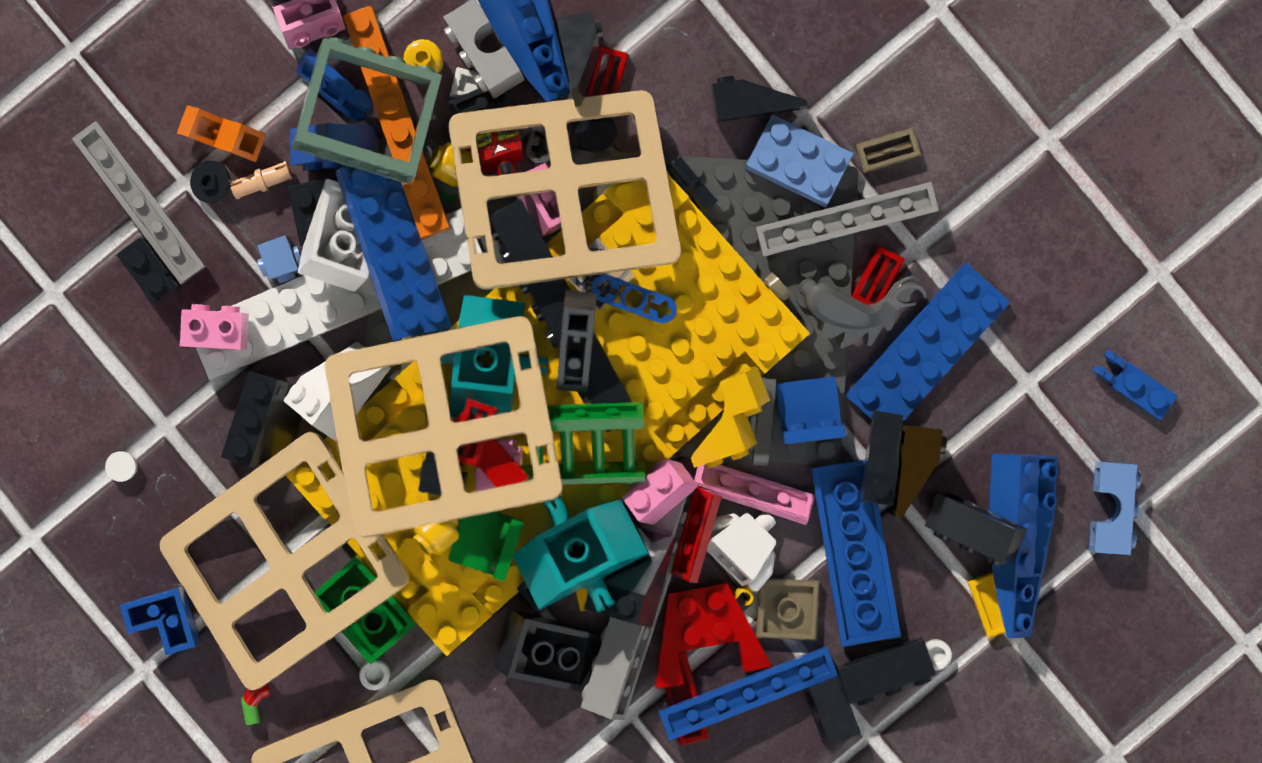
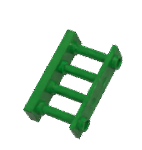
(596, 419)

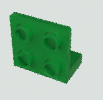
(487, 543)

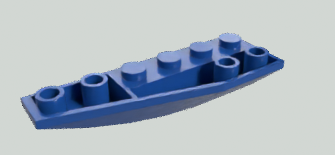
(532, 42)
(1026, 494)

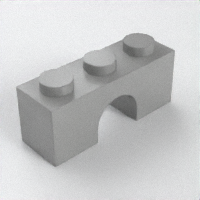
(495, 70)

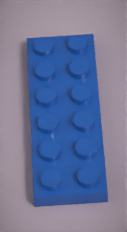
(393, 254)
(929, 345)
(855, 556)

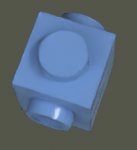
(279, 259)

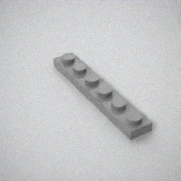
(139, 202)
(847, 219)

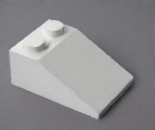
(331, 245)
(312, 399)

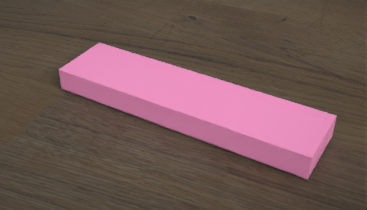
(756, 492)

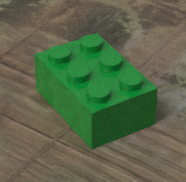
(377, 629)

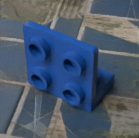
(809, 410)

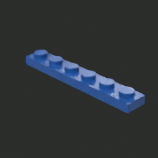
(747, 693)

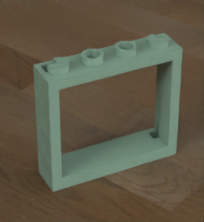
(352, 155)

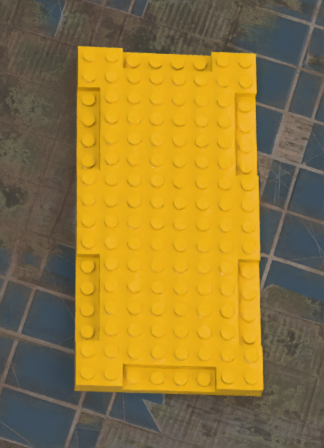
(720, 328)

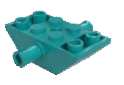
(496, 383)
(608, 543)

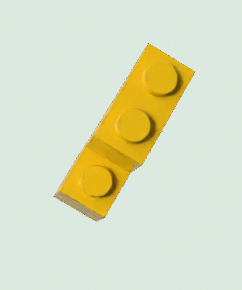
(733, 434)

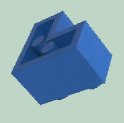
(353, 135)
(168, 611)

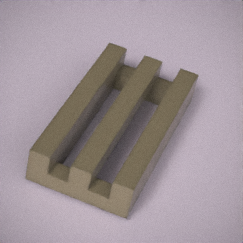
(864, 157)

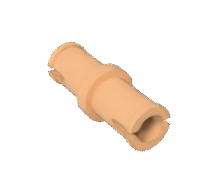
(261, 180)

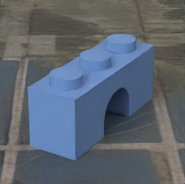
(1116, 533)

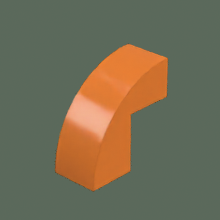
(221, 133)

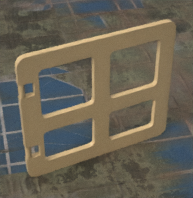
(564, 181)
(442, 434)
(285, 569)
(349, 726)

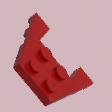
(703, 620)

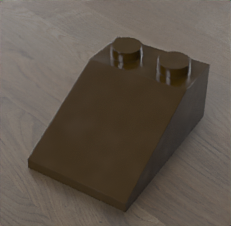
(917, 459)

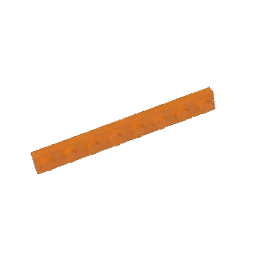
(397, 125)

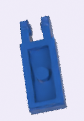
(336, 89)
(1137, 386)

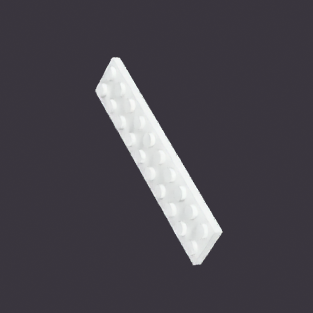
(313, 307)

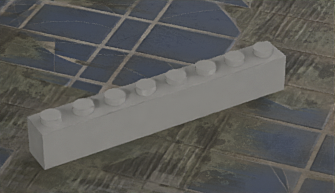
(626, 644)

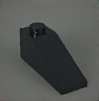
(581, 50)
(745, 99)
(576, 341)
(882, 459)

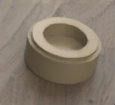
(777, 287)

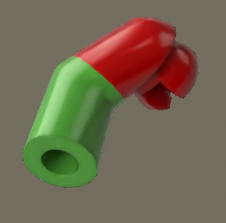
(250, 701)

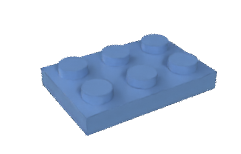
(799, 161)

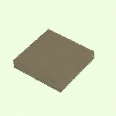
(788, 609)

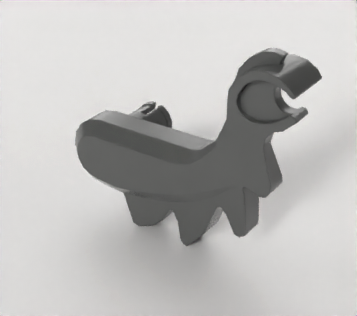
(849, 317)

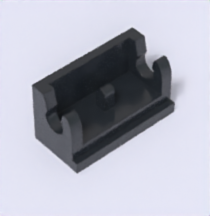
(831, 711)

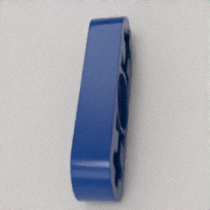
(652, 314)

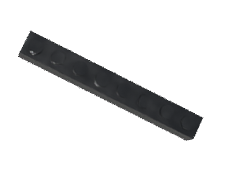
(525, 243)

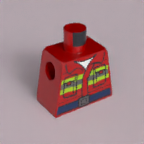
(499, 151)

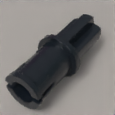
(692, 183)

